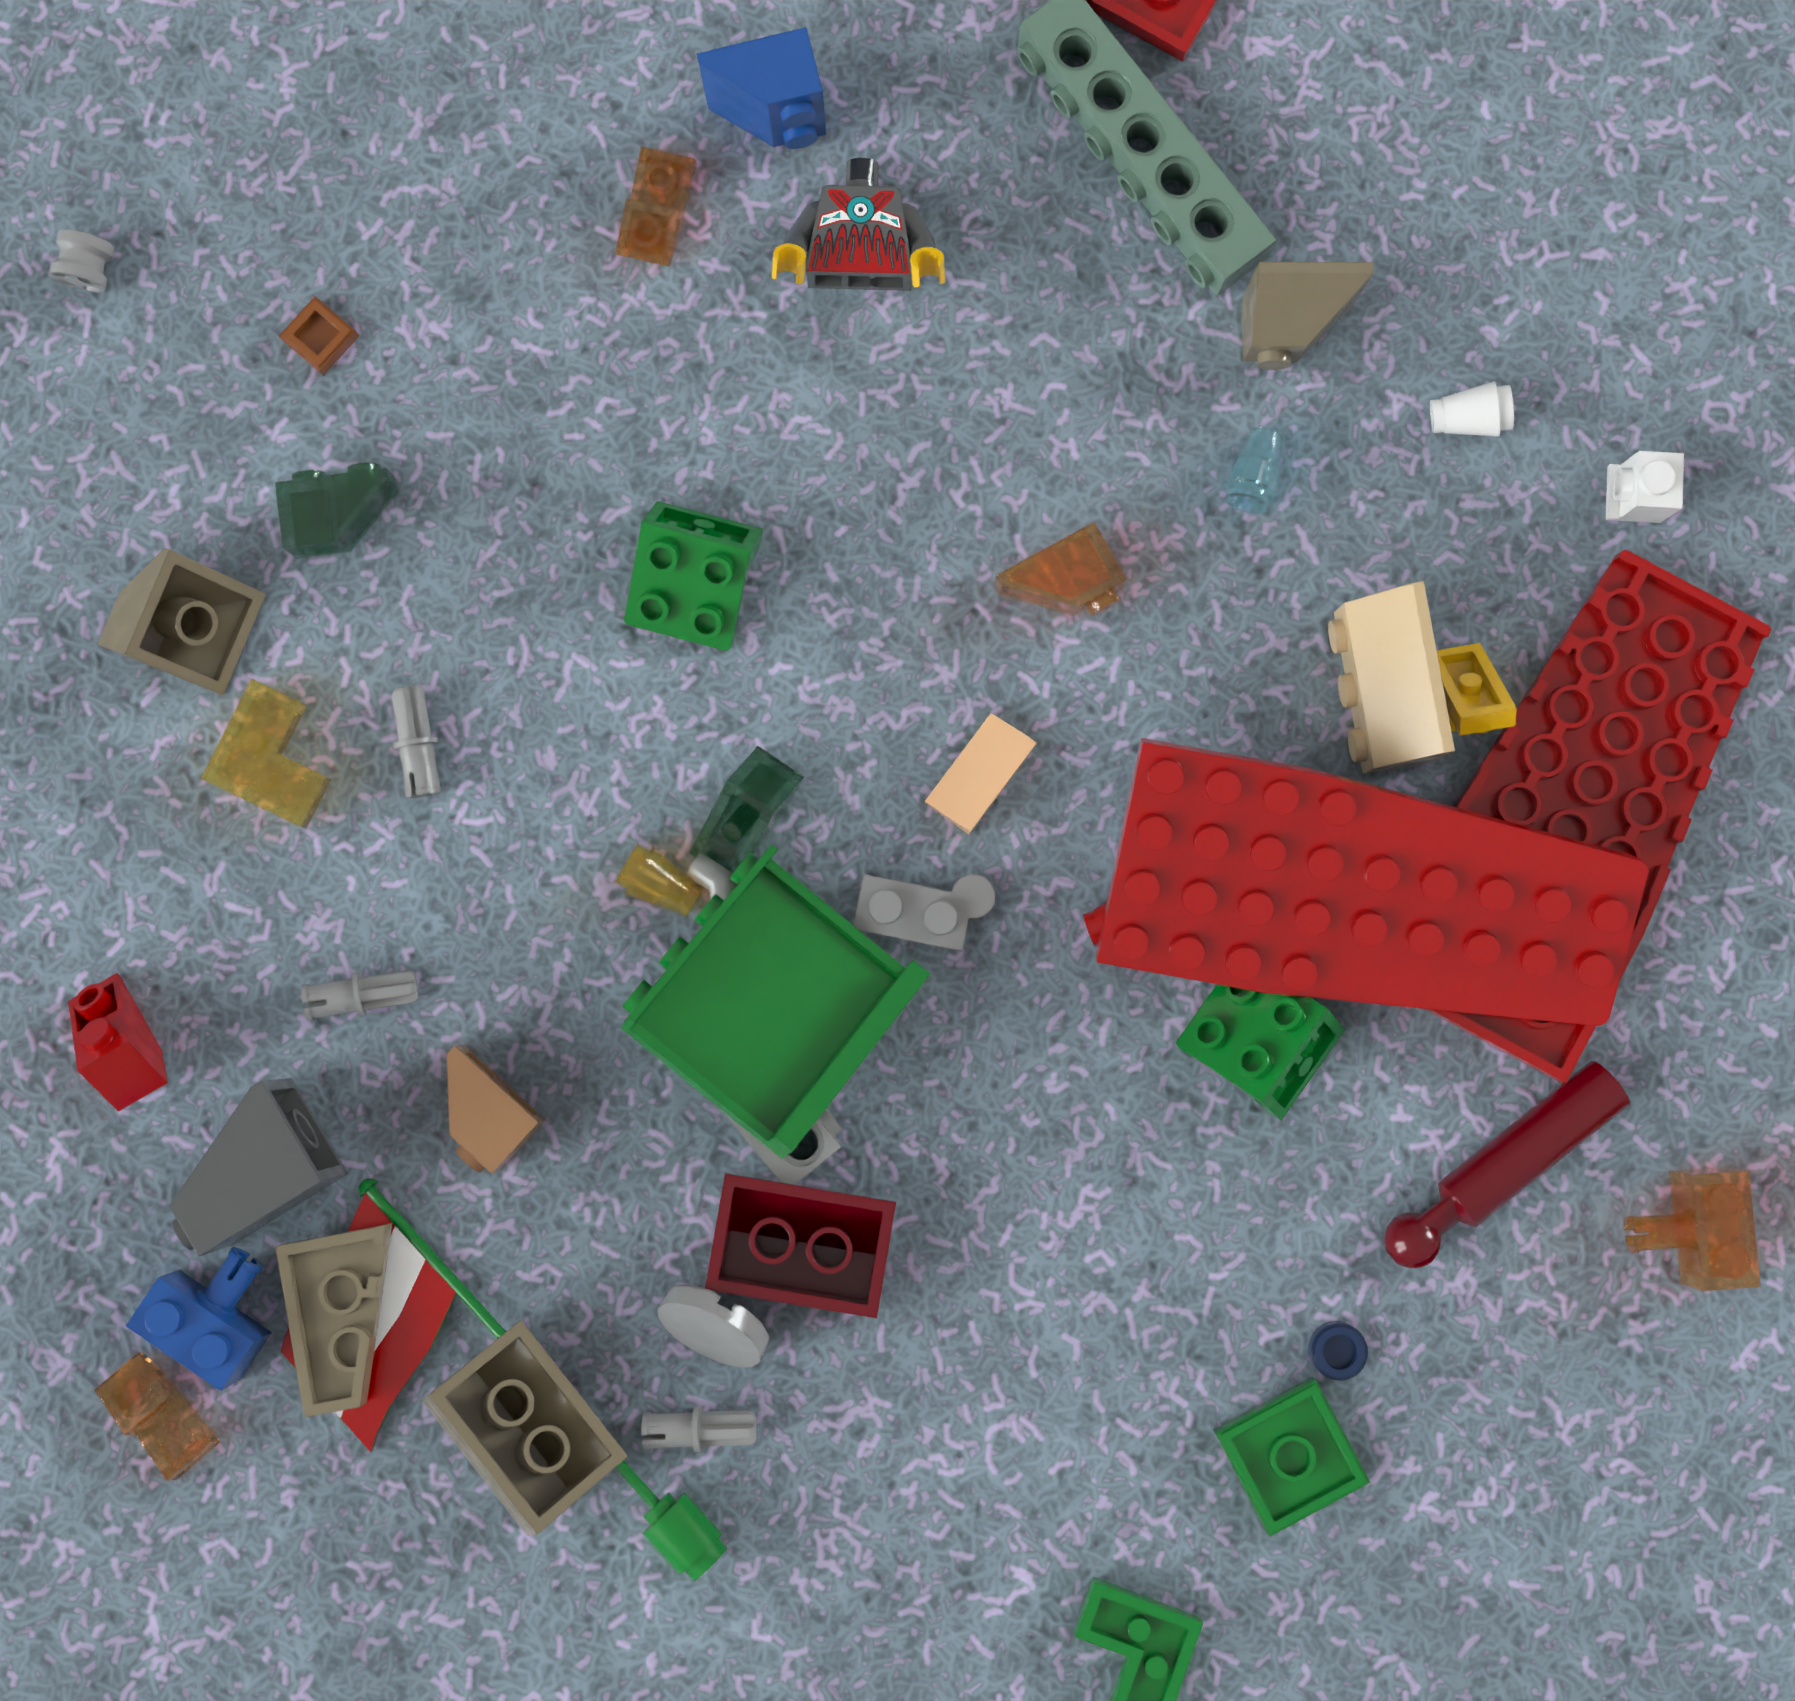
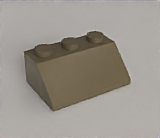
(525, 1429)

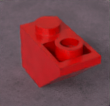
(115, 1043)

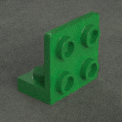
(690, 575)
(1262, 1042)

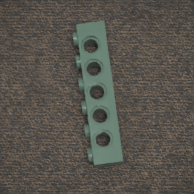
(1075, 29)

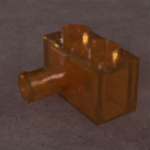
(1708, 1227)

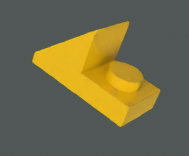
(1474, 691)

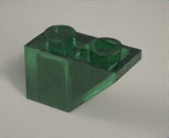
(333, 511)

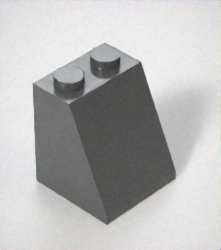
(255, 1169)

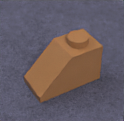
(485, 1113)

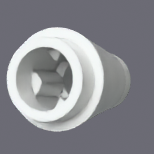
(1474, 411)

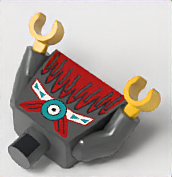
(859, 238)

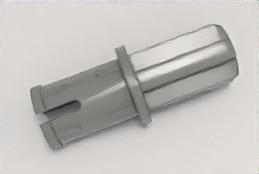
(415, 742)
(359, 994)
(698, 1429)

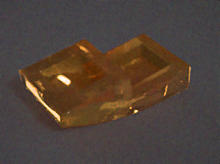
(158, 1414)

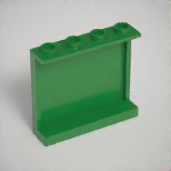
(770, 1003)

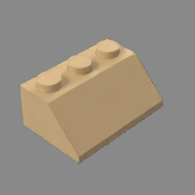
(1391, 679)

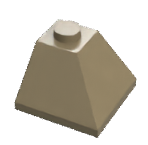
(1295, 306)
(183, 620)

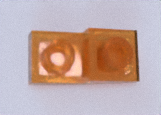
(656, 207)

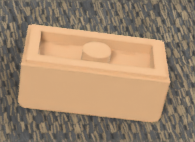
(980, 773)

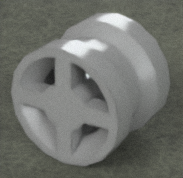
(81, 260)

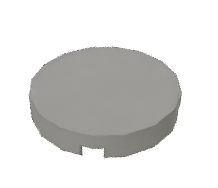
(712, 1329)

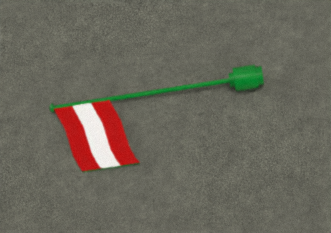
(412, 1311)

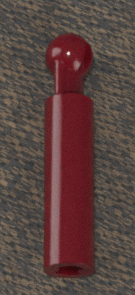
(1509, 1163)

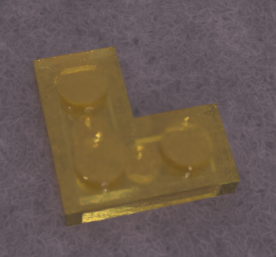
(252, 762)

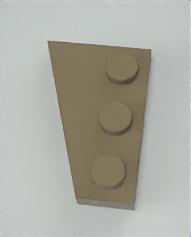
(333, 1313)

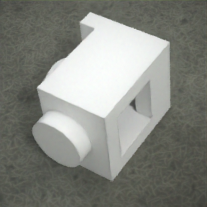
(1645, 487)

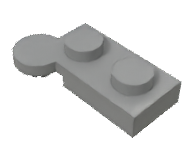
(922, 912)

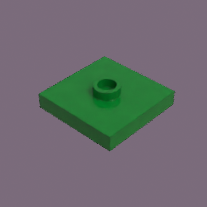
(1291, 1456)

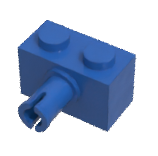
(202, 1323)

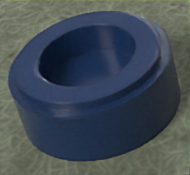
(1337, 1350)

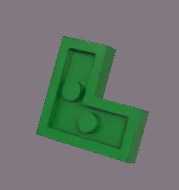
(1147, 1632)

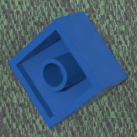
(767, 88)

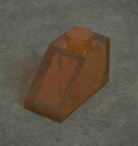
(1067, 575)

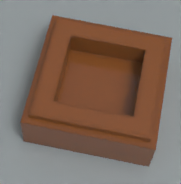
(319, 335)

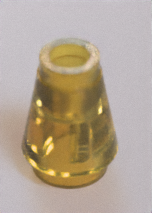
(657, 881)

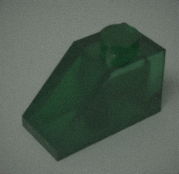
(747, 809)

